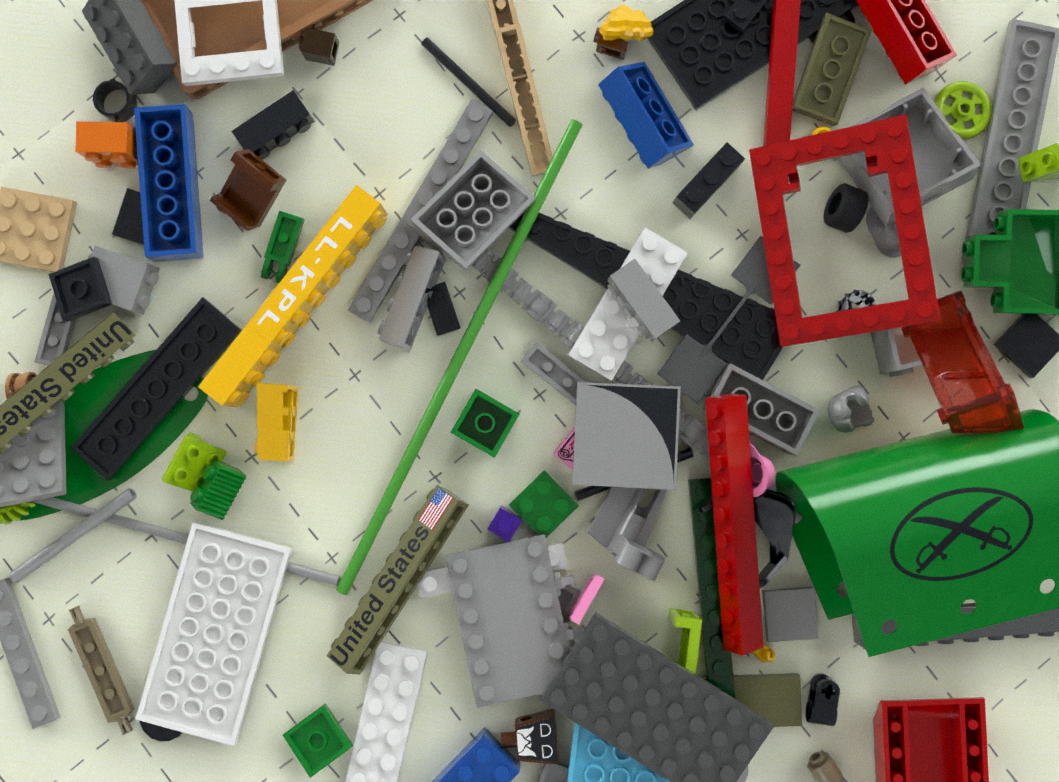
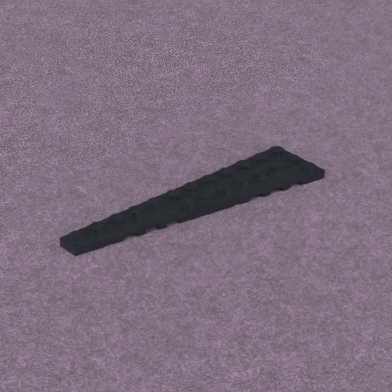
(702, 308)

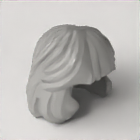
(850, 409)

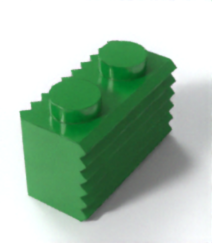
(217, 489)

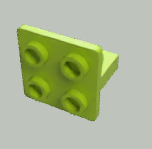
(190, 461)

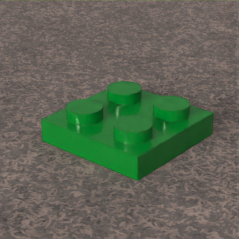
(543, 504)
(317, 740)

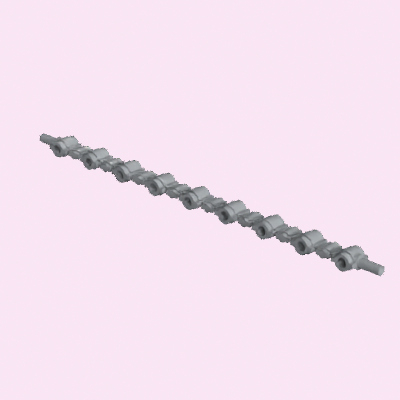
(542, 309)

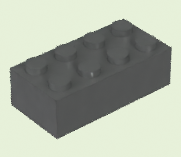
(131, 43)

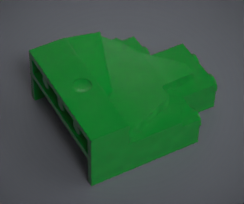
(1017, 262)

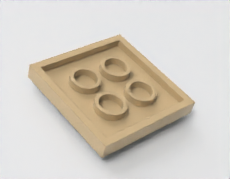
(34, 229)

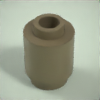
(824, 768)

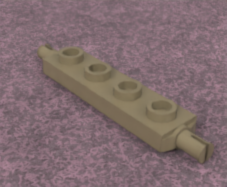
(101, 669)

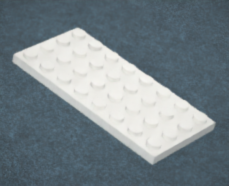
(213, 633)

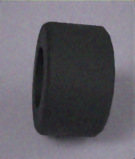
(845, 208)

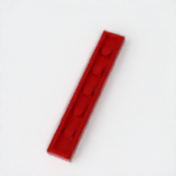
(781, 71)

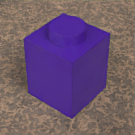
(504, 524)

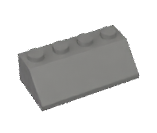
(410, 301)

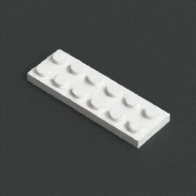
(610, 330)
(386, 713)

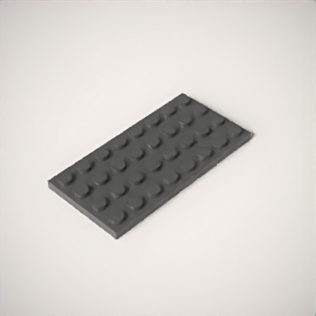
(654, 707)

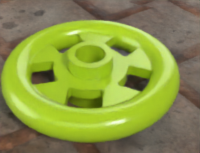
(978, 97)

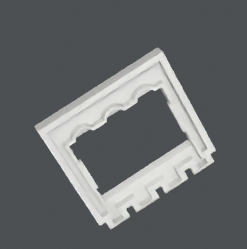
(227, 66)

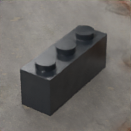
(274, 125)
(708, 180)

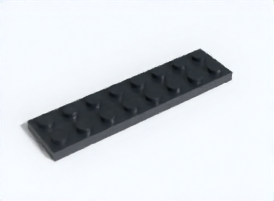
(156, 389)

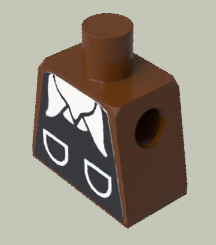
(534, 738)

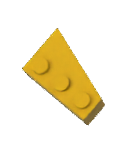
(276, 421)

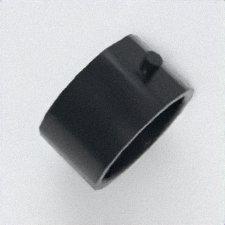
(100, 95)

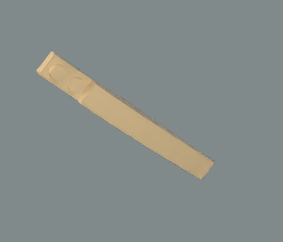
(520, 84)

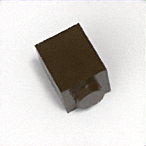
(319, 46)

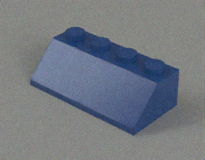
(645, 114)

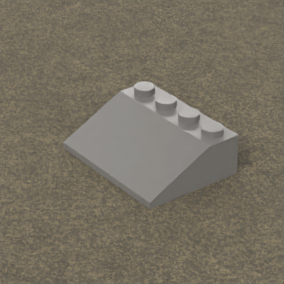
(472, 211)

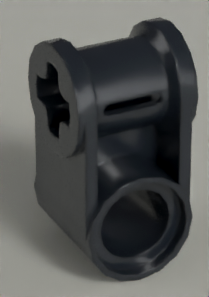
(822, 706)

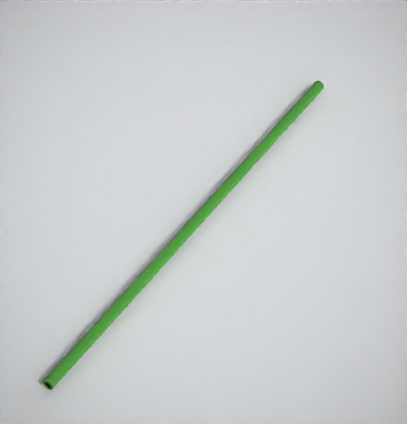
(458, 357)

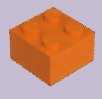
(107, 143)

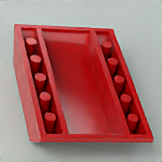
(931, 740)

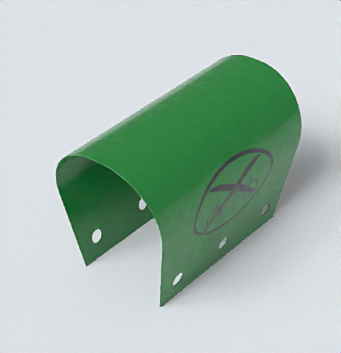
(932, 527)

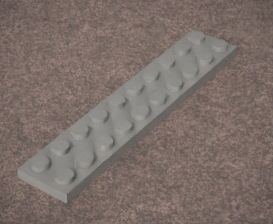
(1014, 121)

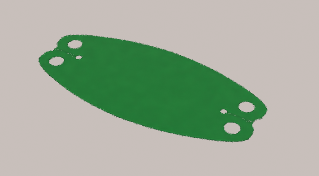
(81, 410)

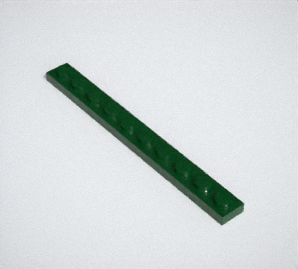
(717, 660)

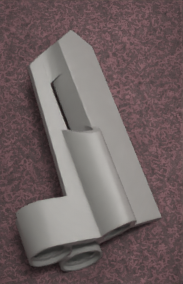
(625, 528)

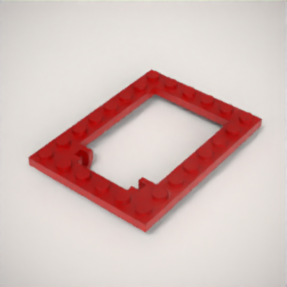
(889, 146)

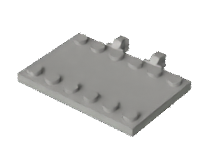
(510, 618)

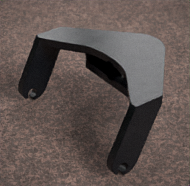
(776, 517)

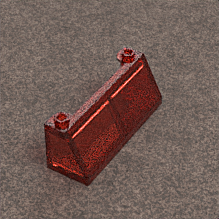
(963, 372)

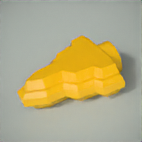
(626, 25)

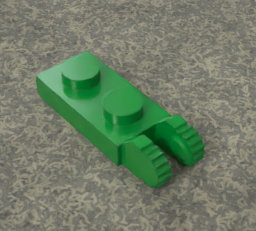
(282, 244)

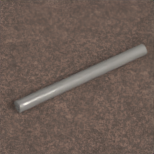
(73, 535)

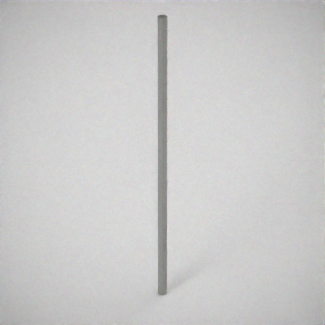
(172, 535)

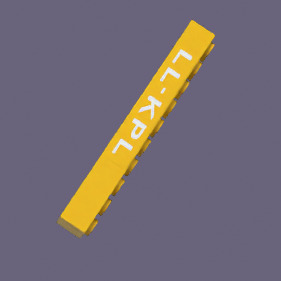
(294, 299)

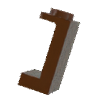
(249, 190)

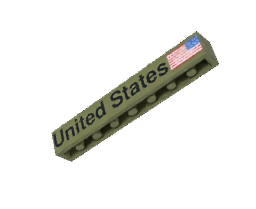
(60, 376)
(397, 580)

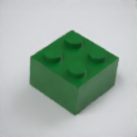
(485, 423)

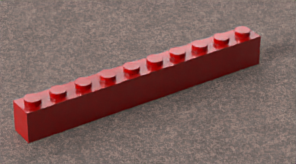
(734, 523)

